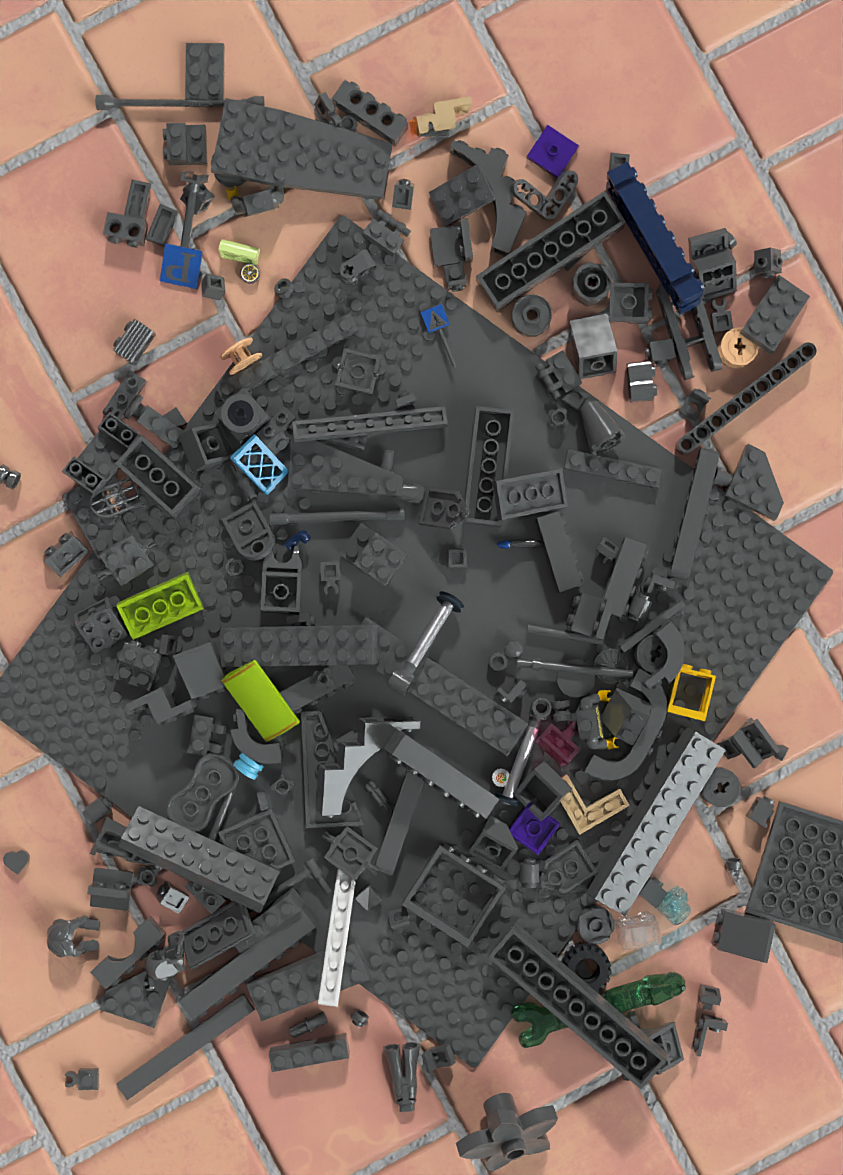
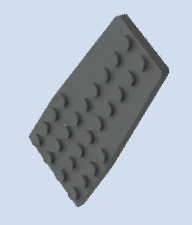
(298, 152)

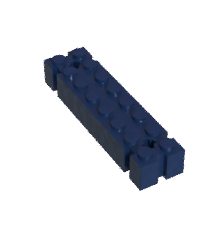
(654, 238)

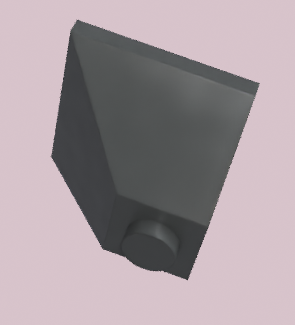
(494, 843)

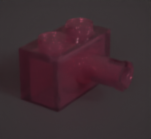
(558, 743)

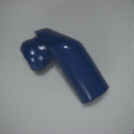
(297, 538)

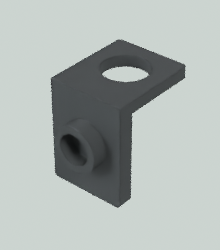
(697, 397)

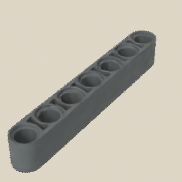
(693, 513)
(399, 822)

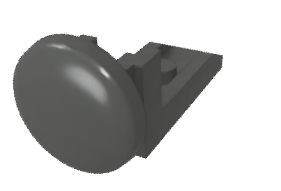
(154, 422)

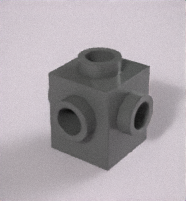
(203, 198)
(767, 262)

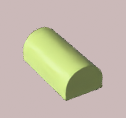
(238, 252)

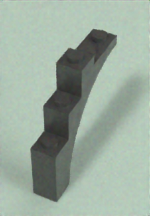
(508, 217)

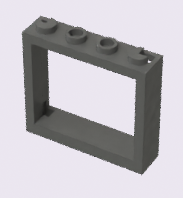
(437, 921)

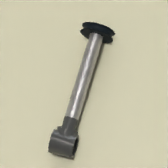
(403, 677)
(524, 752)

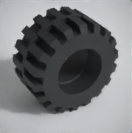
(593, 952)

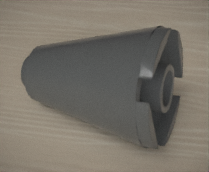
(600, 428)

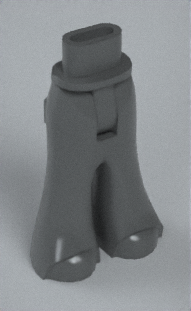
(403, 1085)

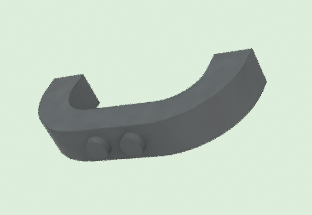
(643, 745)

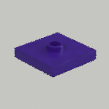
(552, 151)
(532, 831)

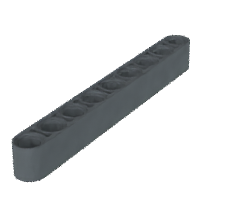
(751, 391)

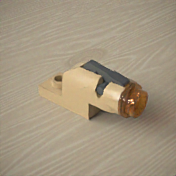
(442, 119)

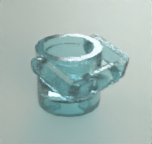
(675, 906)

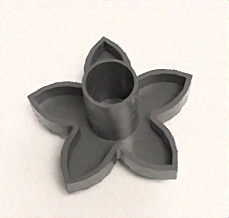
(508, 1133)

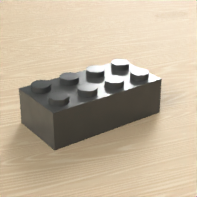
(158, 476)

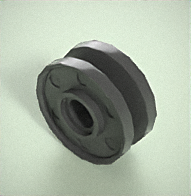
(534, 304)

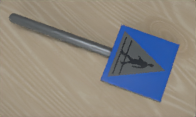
(436, 319)

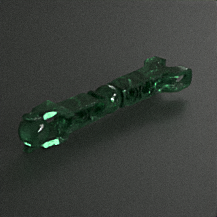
(646, 991)

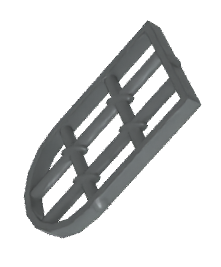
(120, 492)

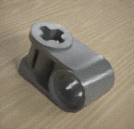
(360, 265)

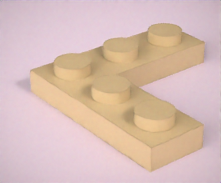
(588, 817)

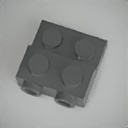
(185, 144)
(630, 303)
(138, 665)

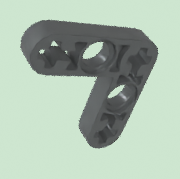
(544, 201)

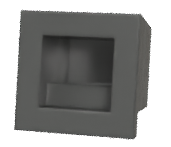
(761, 810)

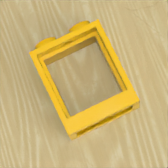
(701, 714)

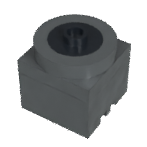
(242, 415)

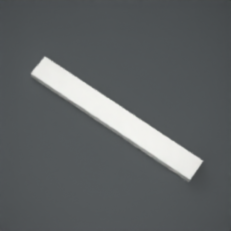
(336, 940)

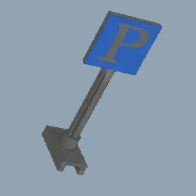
(180, 263)

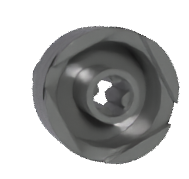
(591, 273)

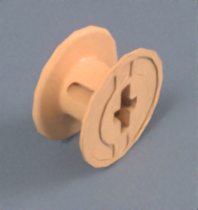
(730, 355)
(243, 360)

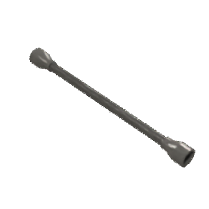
(106, 102)

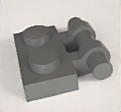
(382, 236)
(562, 370)

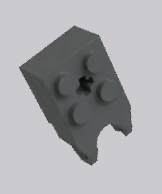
(285, 577)

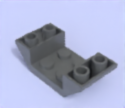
(97, 462)

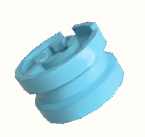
(248, 766)

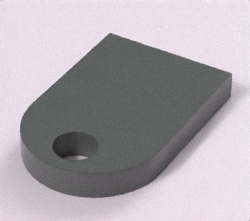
(248, 530)

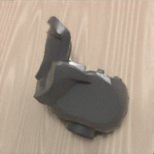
(167, 960)

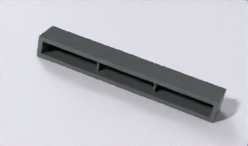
(244, 965)

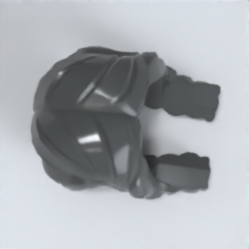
(61, 934)

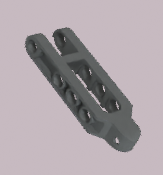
(680, 344)

